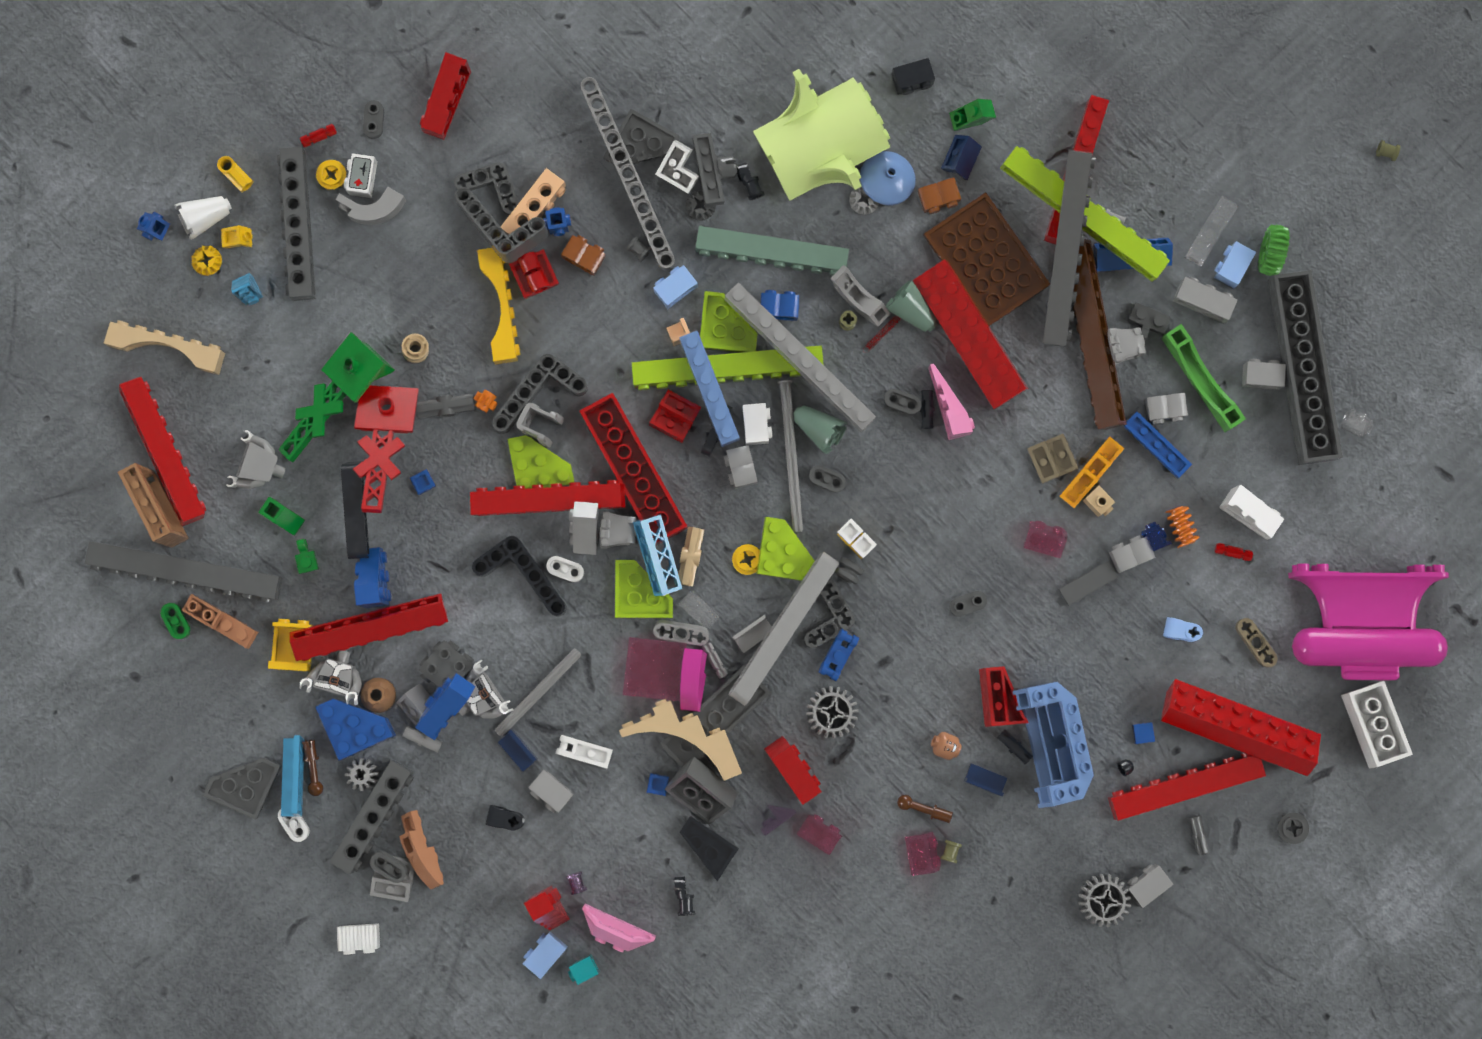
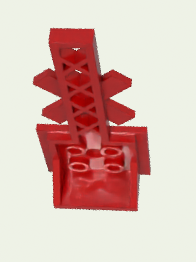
(395, 420)

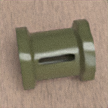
(1388, 150)
(843, 324)
(951, 851)

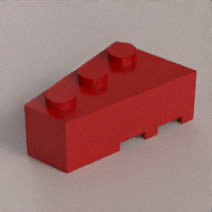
(998, 698)
(793, 769)

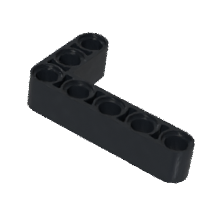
(355, 520)
(526, 570)

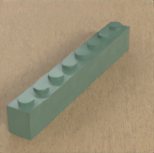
(770, 250)

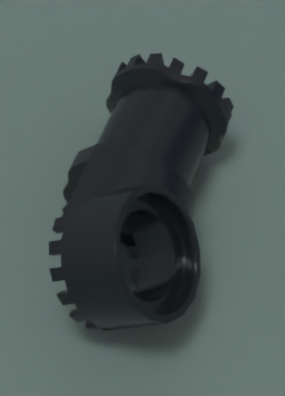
(750, 182)
(685, 900)

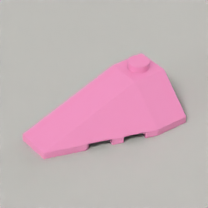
(953, 413)

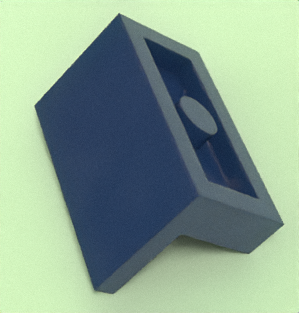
(961, 156)
(517, 750)
(985, 779)

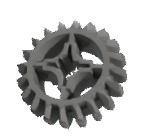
(848, 716)
(1121, 903)

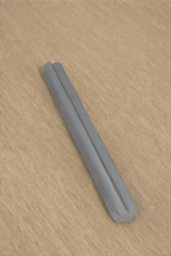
(538, 692)

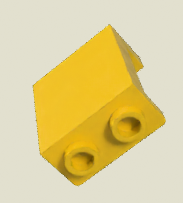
(282, 653)

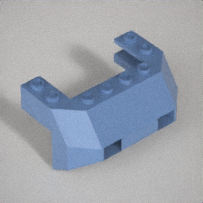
(1056, 743)

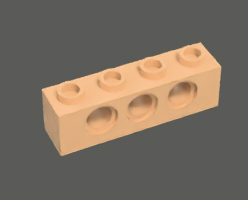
(547, 180)

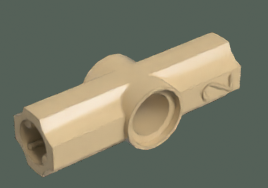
(690, 556)

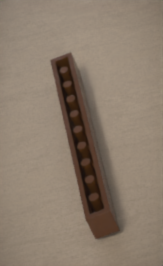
(1095, 346)

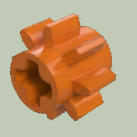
(485, 401)

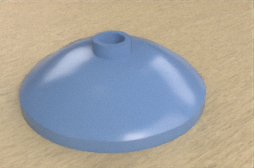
(882, 186)

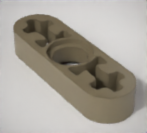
(1253, 628)

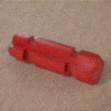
(318, 135)
(1234, 552)

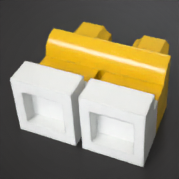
(857, 541)

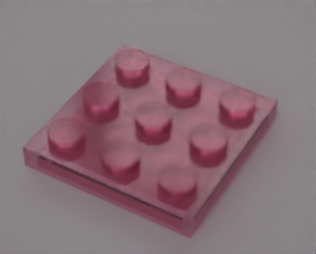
(653, 669)

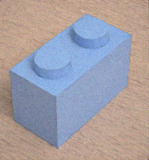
(1234, 264)
(675, 286)
(544, 955)

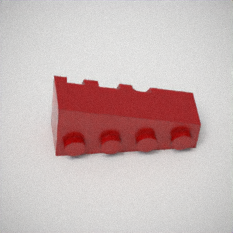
(445, 96)
(547, 908)

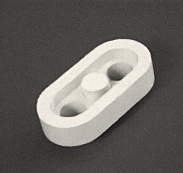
(565, 569)
(291, 826)

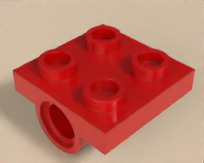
(533, 273)

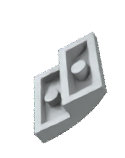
(387, 889)

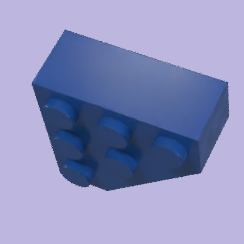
(372, 580)
(352, 727)

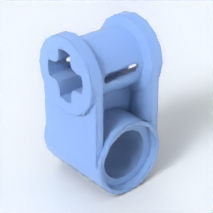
(1178, 630)

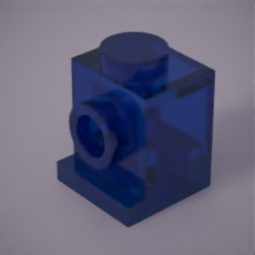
(1155, 536)

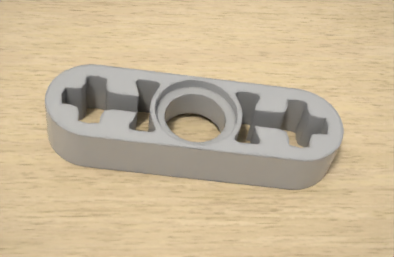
(677, 625)

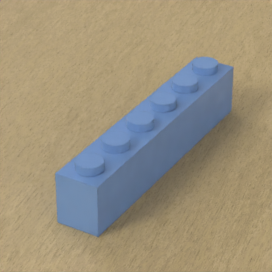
(709, 388)

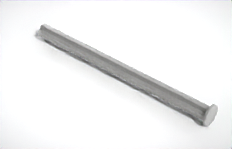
(791, 456)

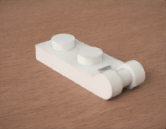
(585, 751)

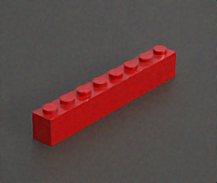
(1084, 141)
(162, 451)
(546, 499)
(368, 627)
(1186, 786)

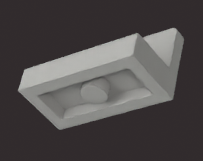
(752, 634)
(413, 702)

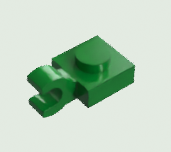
(306, 560)

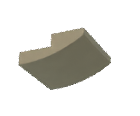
(1053, 458)

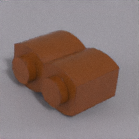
(939, 195)
(583, 255)

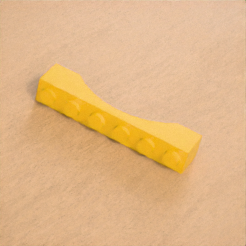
(503, 344)

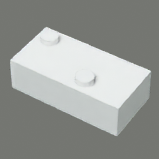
(1376, 724)

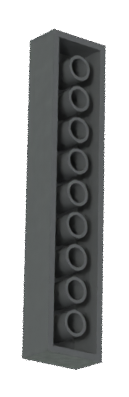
(1306, 367)

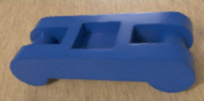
(838, 654)

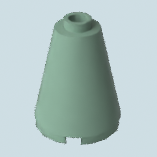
(912, 307)
(820, 427)

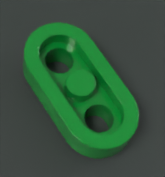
(176, 621)

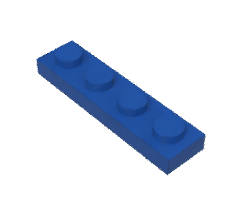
(1157, 444)

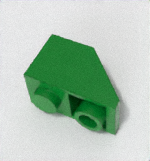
(972, 114)
(281, 516)

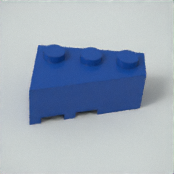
(444, 704)

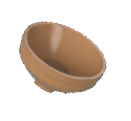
(388, 695)

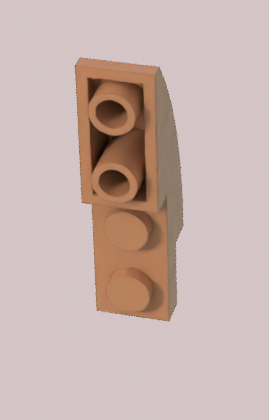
(220, 621)
(421, 858)

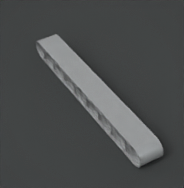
(783, 628)

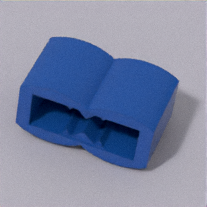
(781, 306)

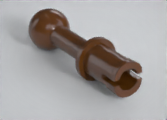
(315, 788)
(905, 802)

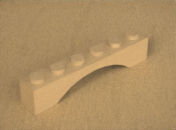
(128, 338)

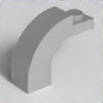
(376, 213)
(858, 297)

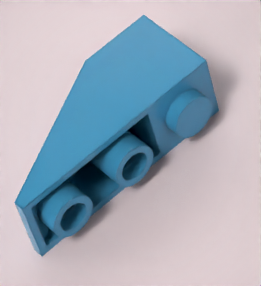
(246, 289)

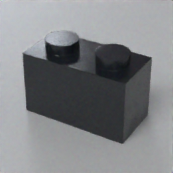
(913, 76)

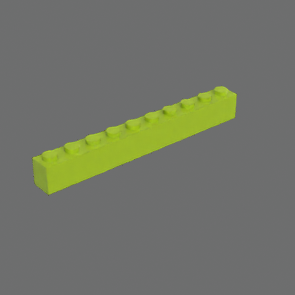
(1099, 225)
(725, 367)

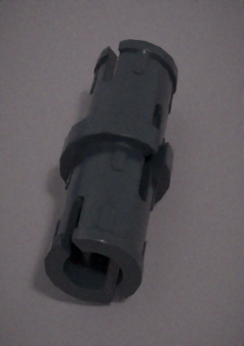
(927, 409)
(1015, 746)

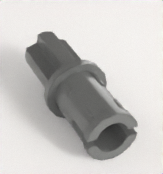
(1199, 835)

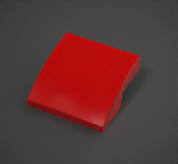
(675, 416)

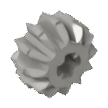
(368, 777)

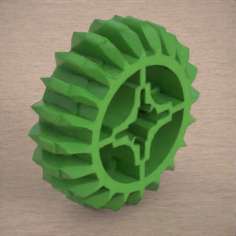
(1273, 250)

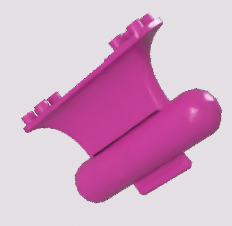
(1370, 622)

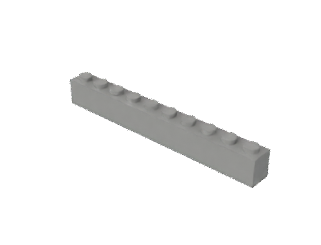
(799, 357)

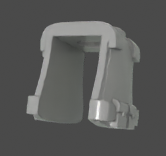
(1126, 344)
(527, 416)
(616, 530)

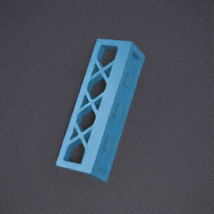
(651, 558)
(292, 777)

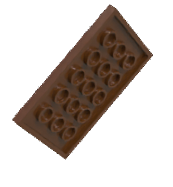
(987, 258)

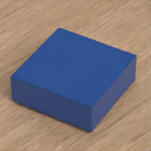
(422, 482)
(1143, 733)
(657, 784)

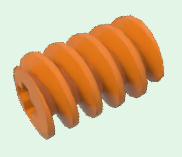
(1182, 526)

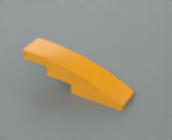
(1091, 472)

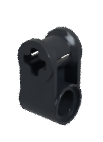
(501, 818)

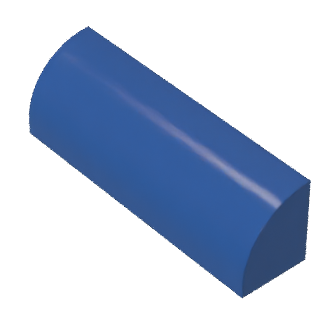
(1108, 261)

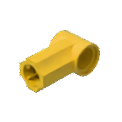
(235, 174)

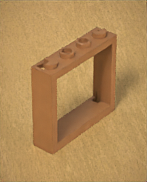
(153, 505)

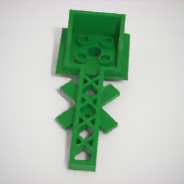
(353, 382)

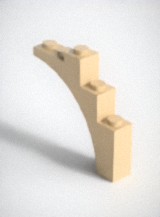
(666, 721)

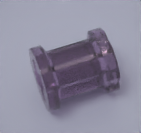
(576, 883)

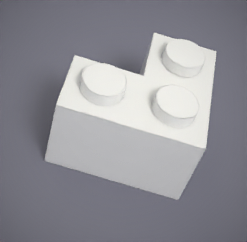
(673, 168)

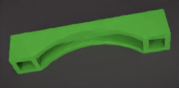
(1217, 401)

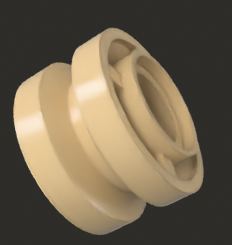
(415, 339)

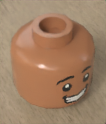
(946, 746)

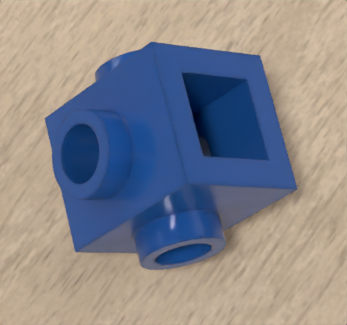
(557, 215)
(153, 226)

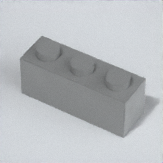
(1205, 299)
(584, 527)

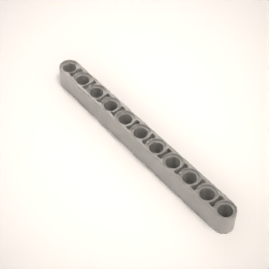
(626, 164)

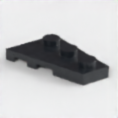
(709, 846)

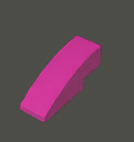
(692, 679)

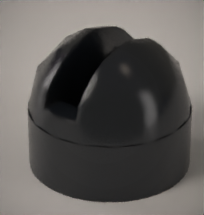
(1125, 767)

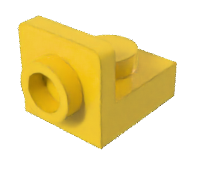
(236, 236)

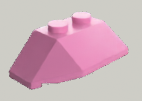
(615, 931)

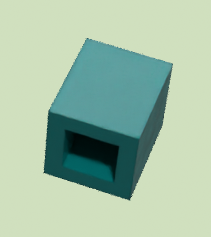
(583, 970)

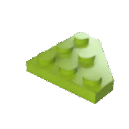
(723, 327)
(537, 464)
(782, 552)
(635, 595)

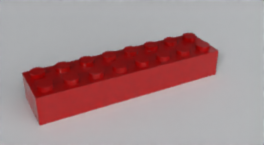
(970, 334)
(632, 465)
(1241, 727)

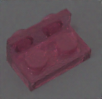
(1045, 539)
(819, 834)
(922, 854)

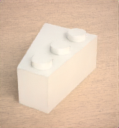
(1252, 512)

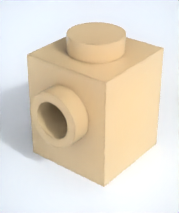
(1099, 502)

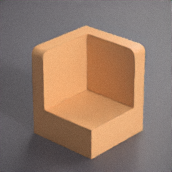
(677, 330)

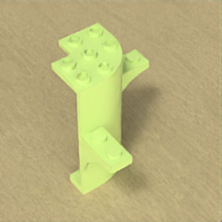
(822, 137)

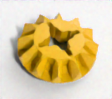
(333, 166)
(213, 264)
(738, 556)

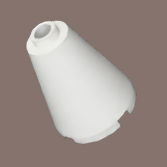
(202, 214)

